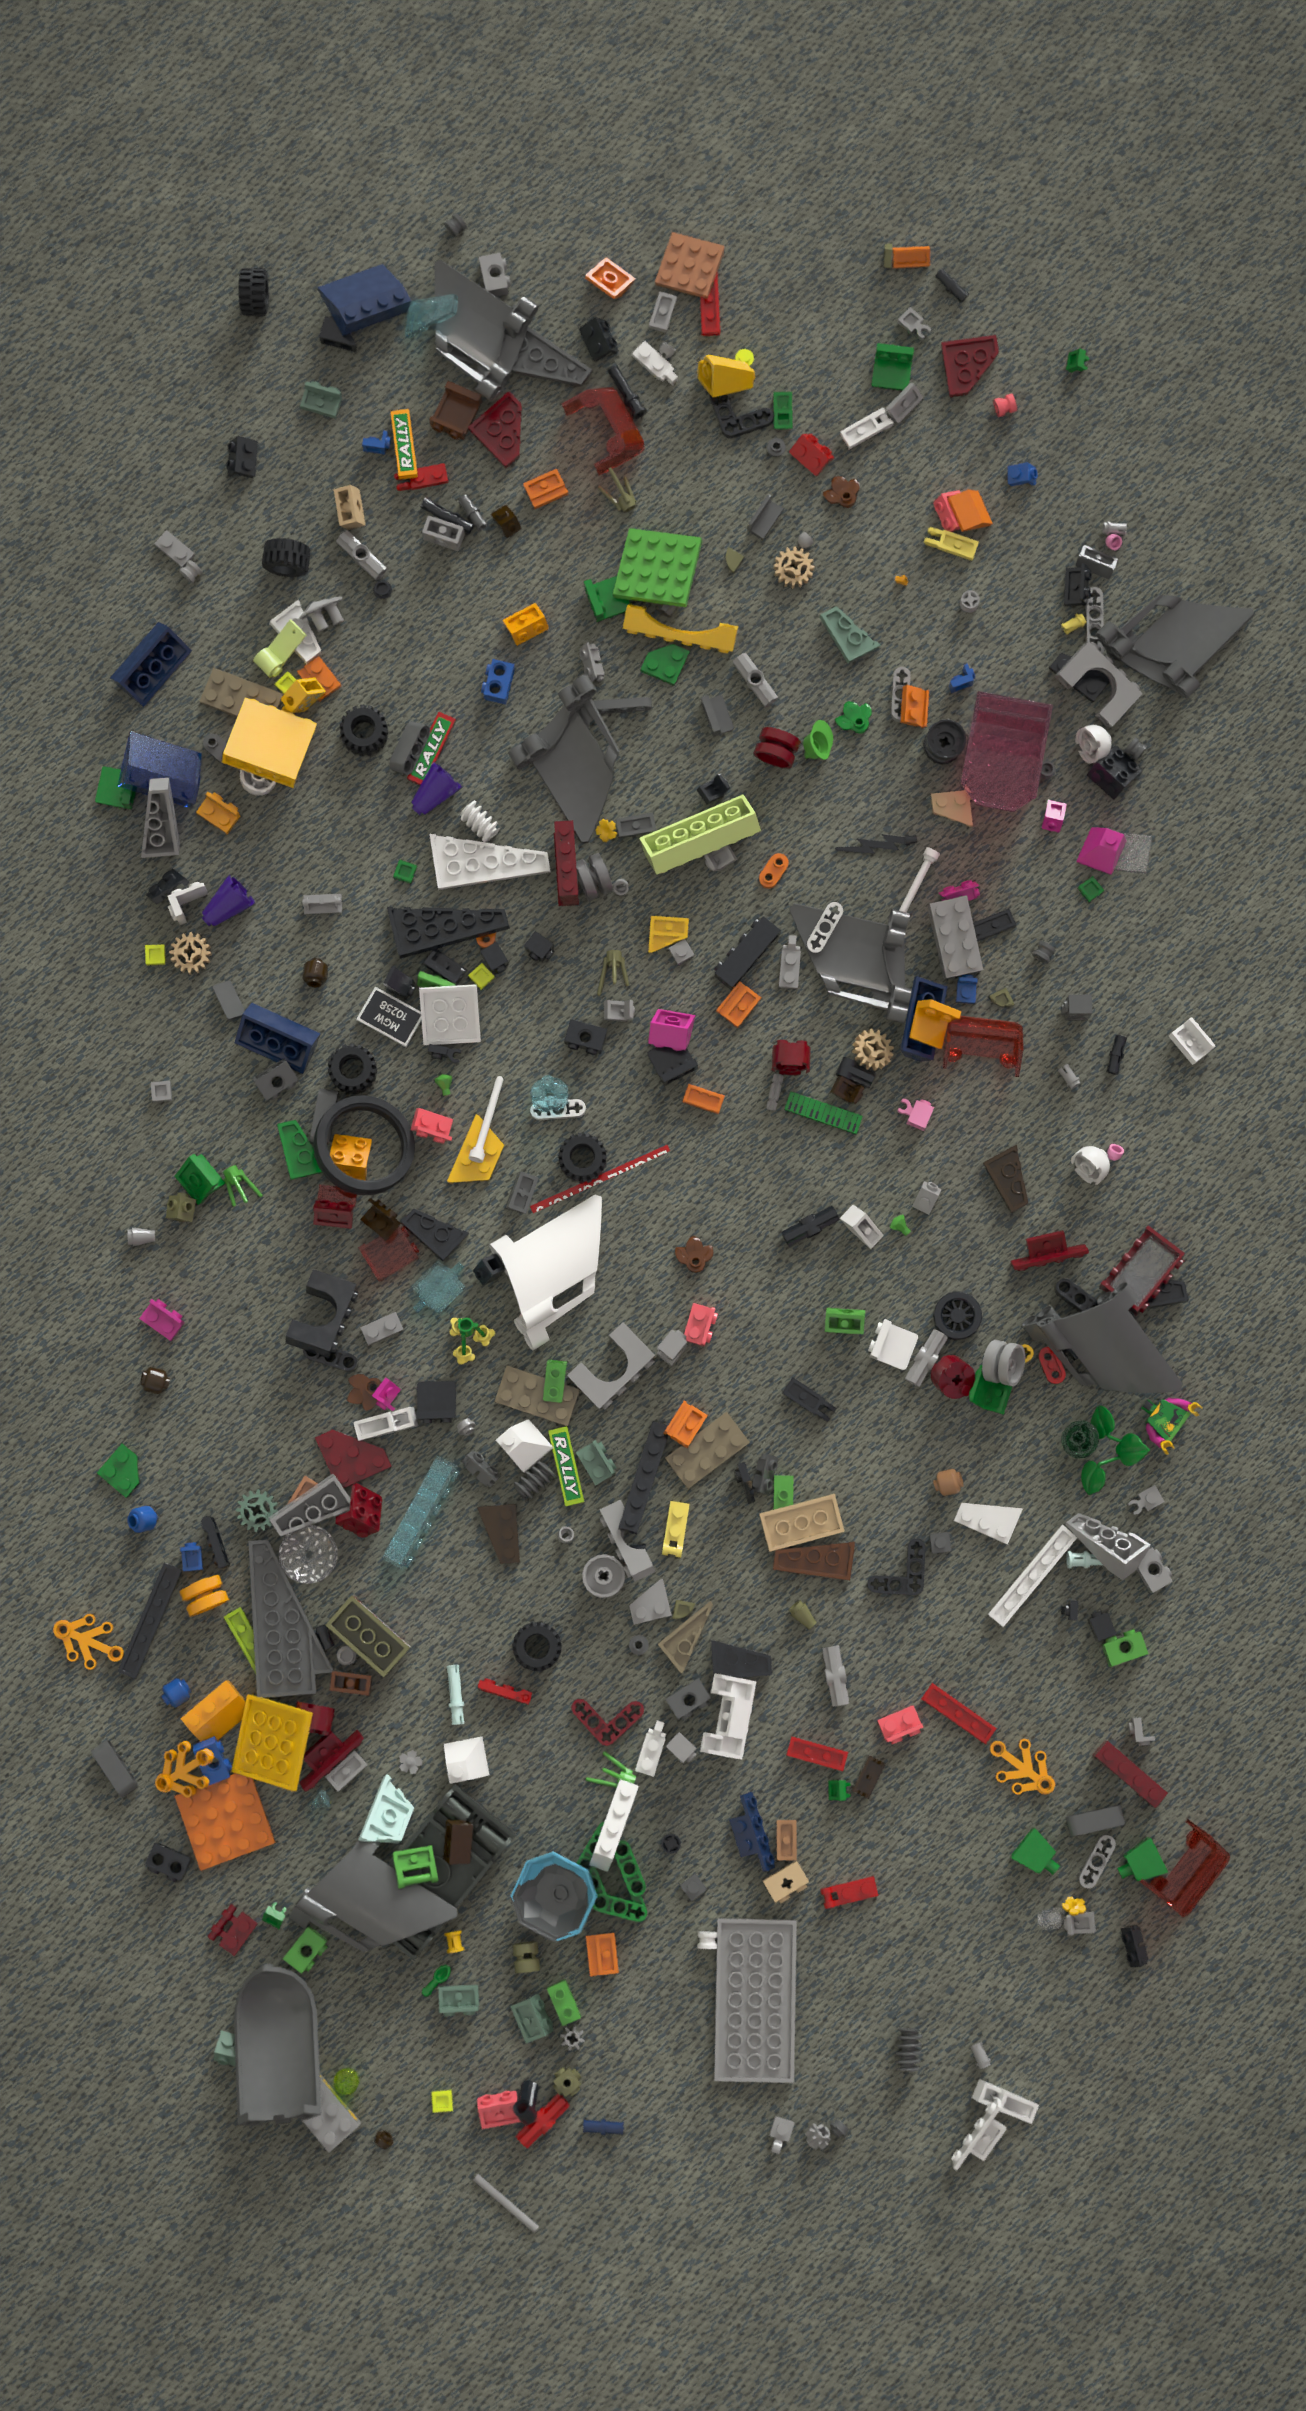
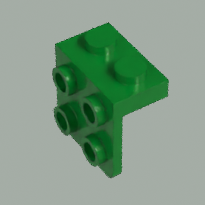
(989, 1395)

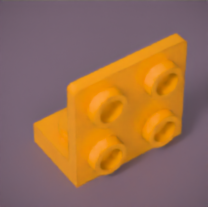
(931, 1022)
(351, 1155)

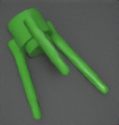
(233, 1176)
(625, 1776)

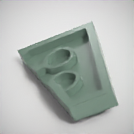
(847, 636)

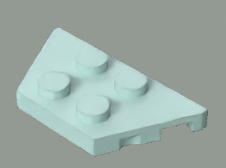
(387, 1815)

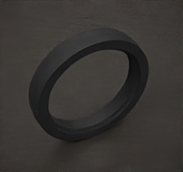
(377, 1106)

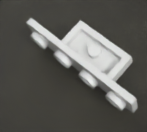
(983, 2138)

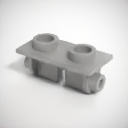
(589, 655)
(322, 903)

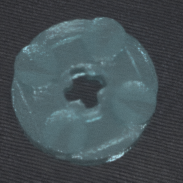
(546, 1085)

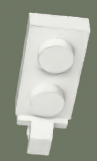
(655, 363)
(651, 1750)

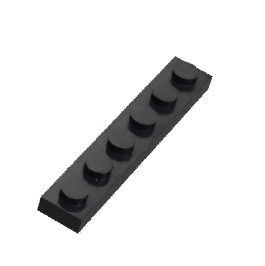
(644, 1478)
(150, 1620)

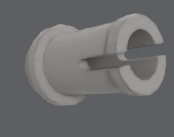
(1114, 528)
(1070, 1078)
(980, 2055)

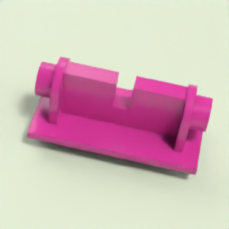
(966, 889)

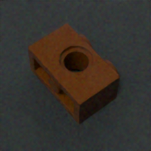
(351, 1683)

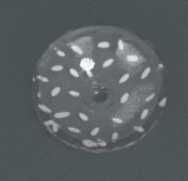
(294, 1549)

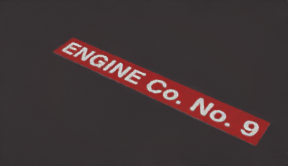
(603, 1177)

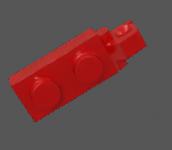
(506, 1691)

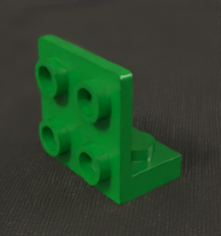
(892, 366)
(602, 600)
(111, 794)

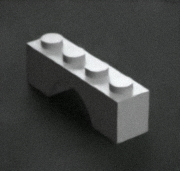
(672, 1347)
(637, 1560)

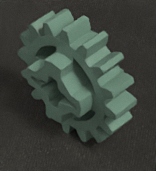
(260, 1502)

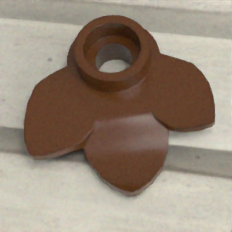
(840, 489)
(694, 1251)
(361, 1392)

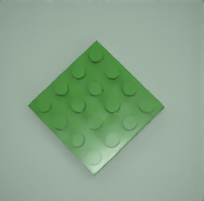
(657, 567)

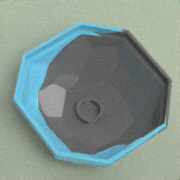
(553, 1896)

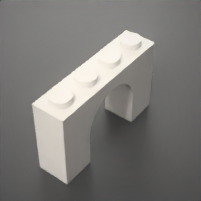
(613, 1825)

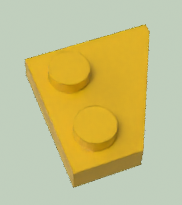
(666, 931)

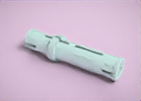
(455, 1695)

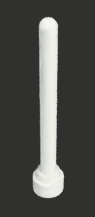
(929, 857)
(477, 1154)

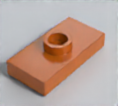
(911, 257)
(703, 1099)

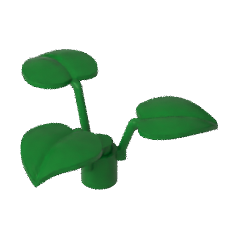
(1129, 1451)

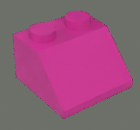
(671, 1029)

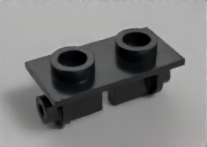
(1135, 1955)

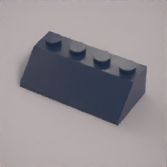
(151, 664)
(921, 990)
(276, 1037)

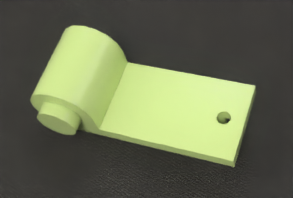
(275, 656)

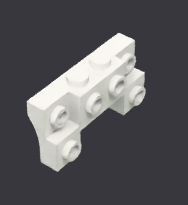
(733, 1717)

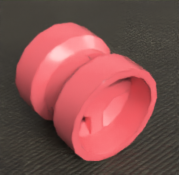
(1005, 405)

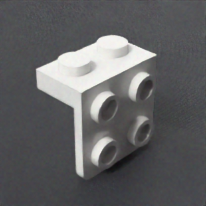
(184, 896)
(893, 1345)

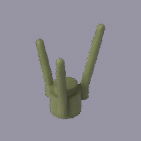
(626, 500)
(613, 960)

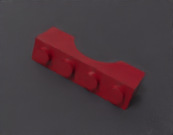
(1130, 1774)

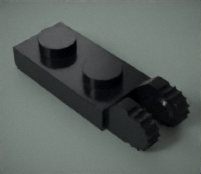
(807, 1398)
(215, 1541)

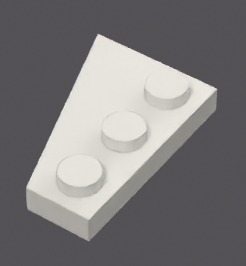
(309, 646)
(989, 1520)

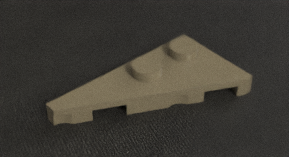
(681, 1642)

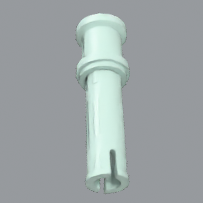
(1081, 1559)

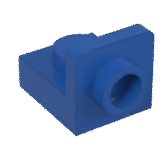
(375, 445)
(961, 682)
(966, 989)

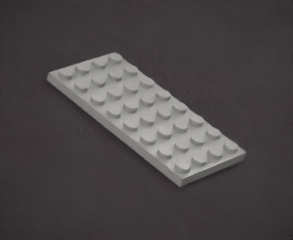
(755, 2000)

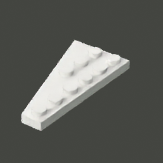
(476, 862)

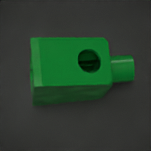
(1035, 1853)
(1142, 1861)

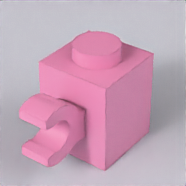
(919, 1114)

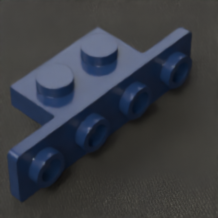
(750, 1833)

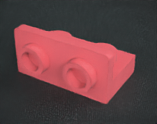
(945, 511)
(431, 1125)
(699, 1324)
(900, 1724)
(497, 2109)

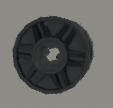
(955, 741)

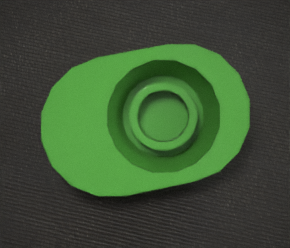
(819, 741)

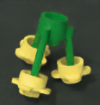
(465, 1328)

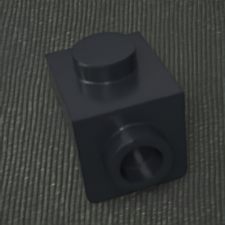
(714, 789)

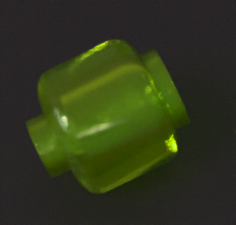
(348, 2074)

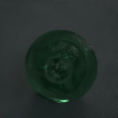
(1080, 1439)

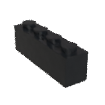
(747, 953)

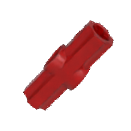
(545, 2120)

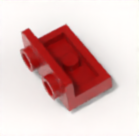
(811, 453)

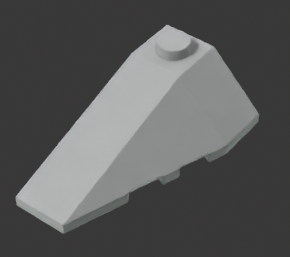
(1114, 1549)

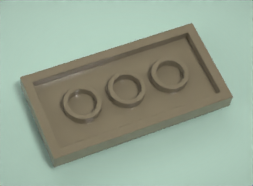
(228, 693)
(526, 1391)
(707, 1450)

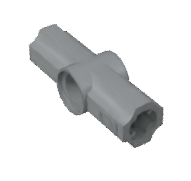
(369, 562)
(749, 670)
(926, 1358)
(835, 1676)

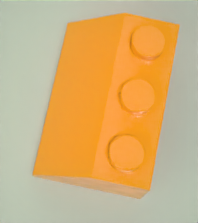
(216, 1713)

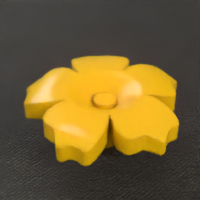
(605, 830)
(1074, 1906)

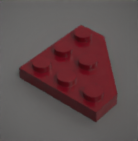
(967, 362)
(500, 429)
(351, 1459)

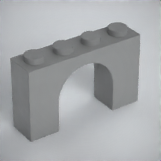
(1123, 691)
(602, 1392)

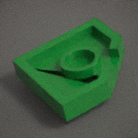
(665, 663)
(121, 1470)

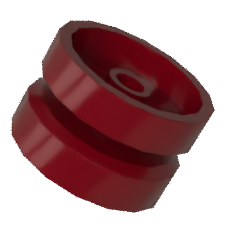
(777, 747)

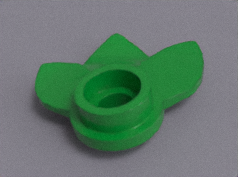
(853, 715)

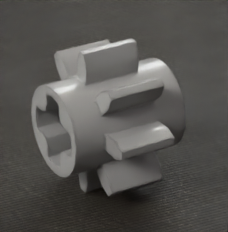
(577, 2035)
(818, 2136)

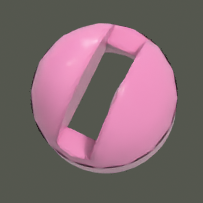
(1113, 541)
(1115, 1152)

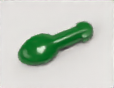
(440, 1976)

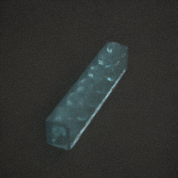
(420, 1513)

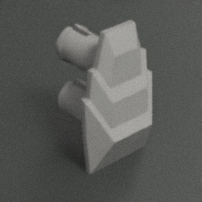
(315, 608)

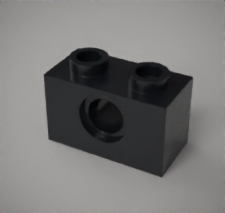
(577, 1029)

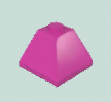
(1102, 849)

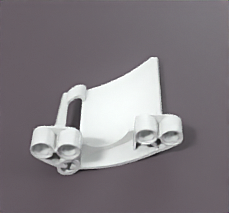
(551, 1263)

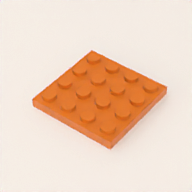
(225, 1820)

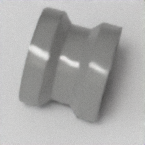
(190, 571)
(969, 597)

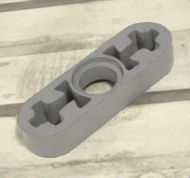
(896, 680)
(1084, 1871)

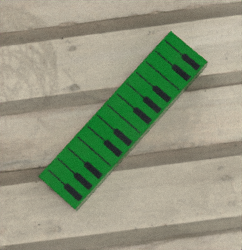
(823, 1113)

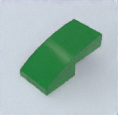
(783, 410)

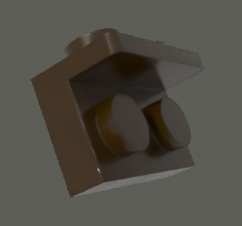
(381, 1220)

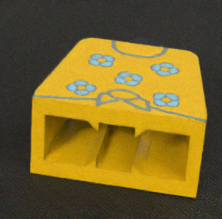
(302, 695)

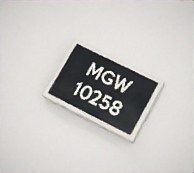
(390, 1017)

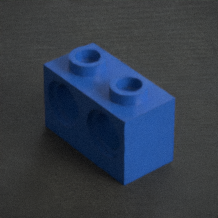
(502, 682)

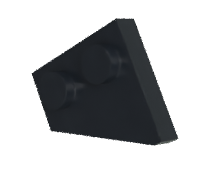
(165, 886)

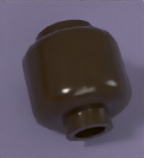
(315, 972)
(154, 1380)

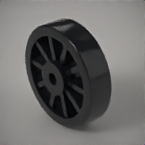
(957, 1315)

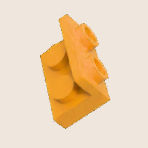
(526, 624)
(218, 812)

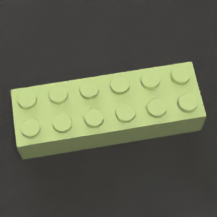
(700, 834)

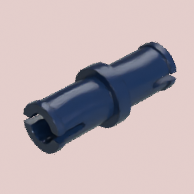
(603, 2127)

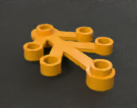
(85, 1640)
(1024, 1769)
(182, 1771)

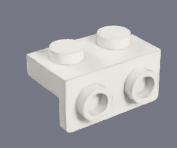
(1192, 1041)

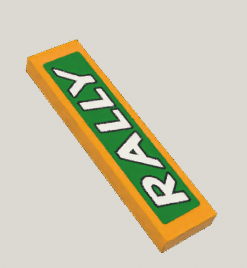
(404, 444)

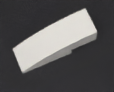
(386, 1423)
(1010, 2102)

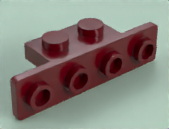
(1048, 1249)
(326, 1754)

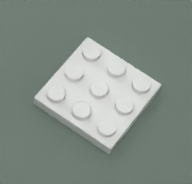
(450, 1014)

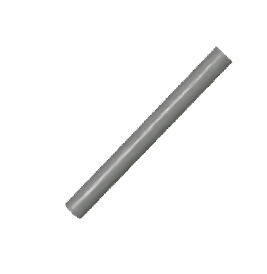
(506, 2203)

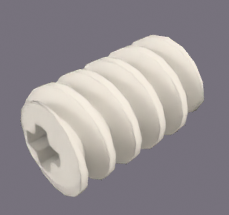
(479, 822)

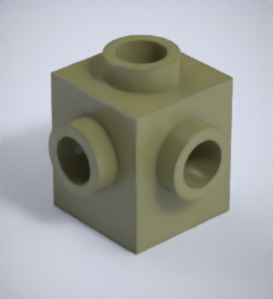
(180, 1208)
(572, 2075)

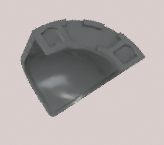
(276, 2048)

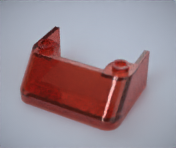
(627, 441)
(984, 1039)
(1192, 1873)

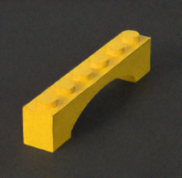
(639, 620)

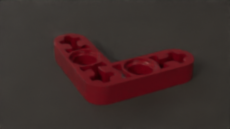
(603, 1726)

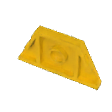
(469, 1171)

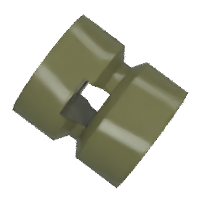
(529, 1963)

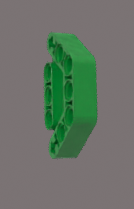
(628, 1878)

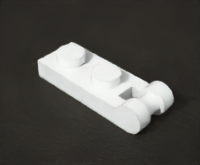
(866, 428)

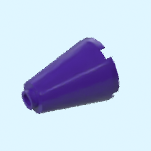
(434, 789)
(227, 902)

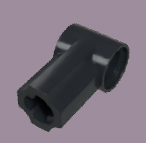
(852, 1071)
(526, 2103)

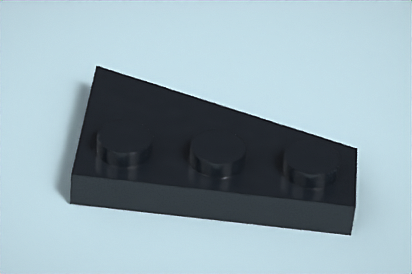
(435, 1235)

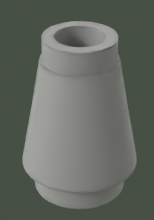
(140, 1236)

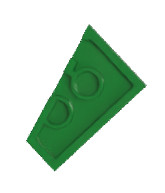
(297, 1151)

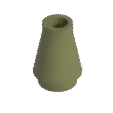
(802, 1614)

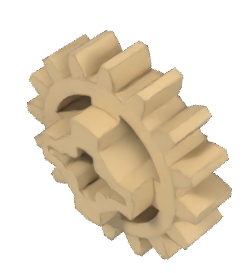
(787, 570)
(198, 953)
(873, 1049)

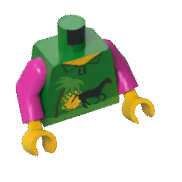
(1167, 1419)

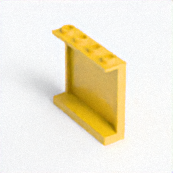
(268, 742)

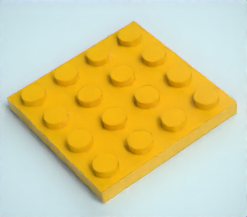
(272, 1742)

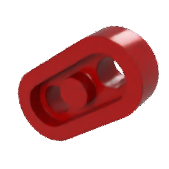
(1051, 1365)

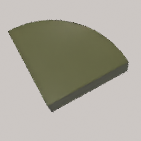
(888, 255)
(733, 559)
(1002, 998)
(682, 1609)

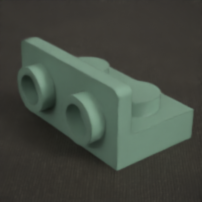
(596, 1463)
(532, 2018)

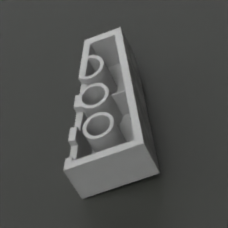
(160, 827)
(313, 1506)

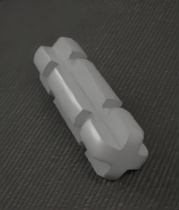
(774, 1092)

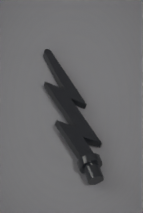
(891, 839)

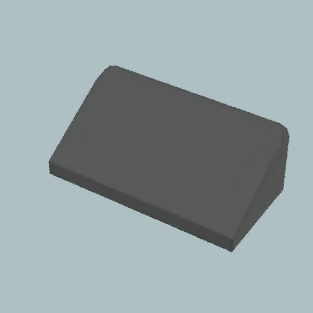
(1098, 562)
(229, 1000)

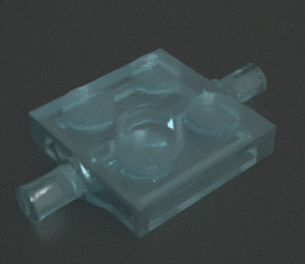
(438, 1287)

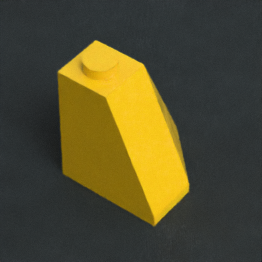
(724, 375)

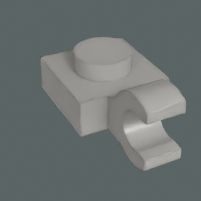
(781, 2131)

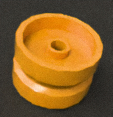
(203, 1593)

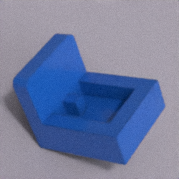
(1022, 474)
(191, 1557)

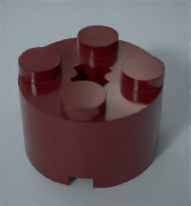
(791, 1057)
(953, 1377)
(321, 1718)

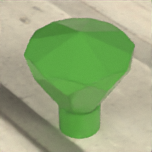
(444, 1082)
(899, 1224)

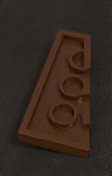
(823, 1560)

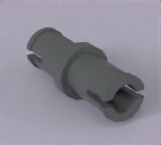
(472, 512)

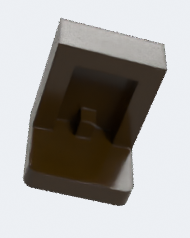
(506, 521)
(847, 1090)

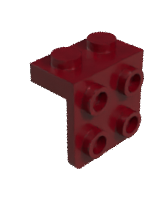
(364, 1512)

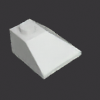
(524, 1444)
(466, 1760)

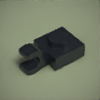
(439, 1052)
(1070, 1610)

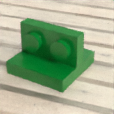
(199, 1178)

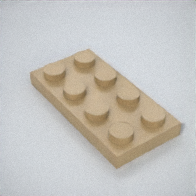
(801, 1522)

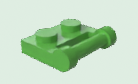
(414, 1860)

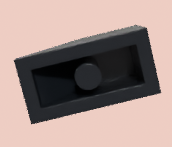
(332, 336)
(399, 983)

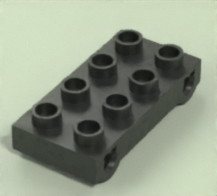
(455, 1880)

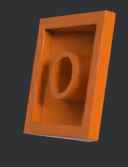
(610, 278)
(969, 510)

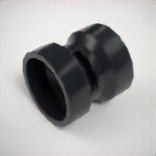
(671, 1843)

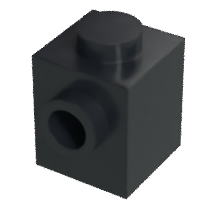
(539, 947)
(489, 1269)

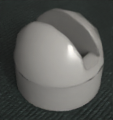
(667, 349)
(805, 540)
(621, 890)
(562, 1531)

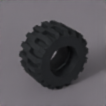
(253, 291)
(286, 557)
(358, 716)
(345, 1054)
(582, 1141)
(521, 1654)

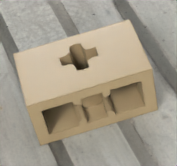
(349, 507)
(792, 1871)

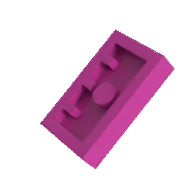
(161, 1319)

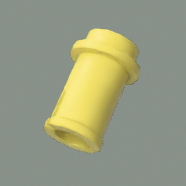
(1074, 623)

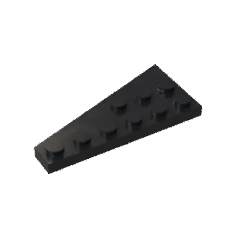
(435, 928)

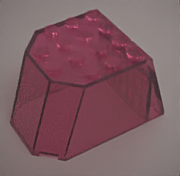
(1004, 751)

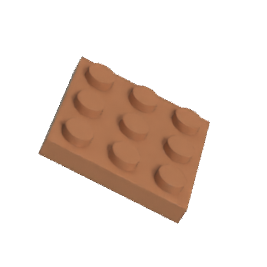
(689, 265)

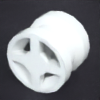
(707, 1940)

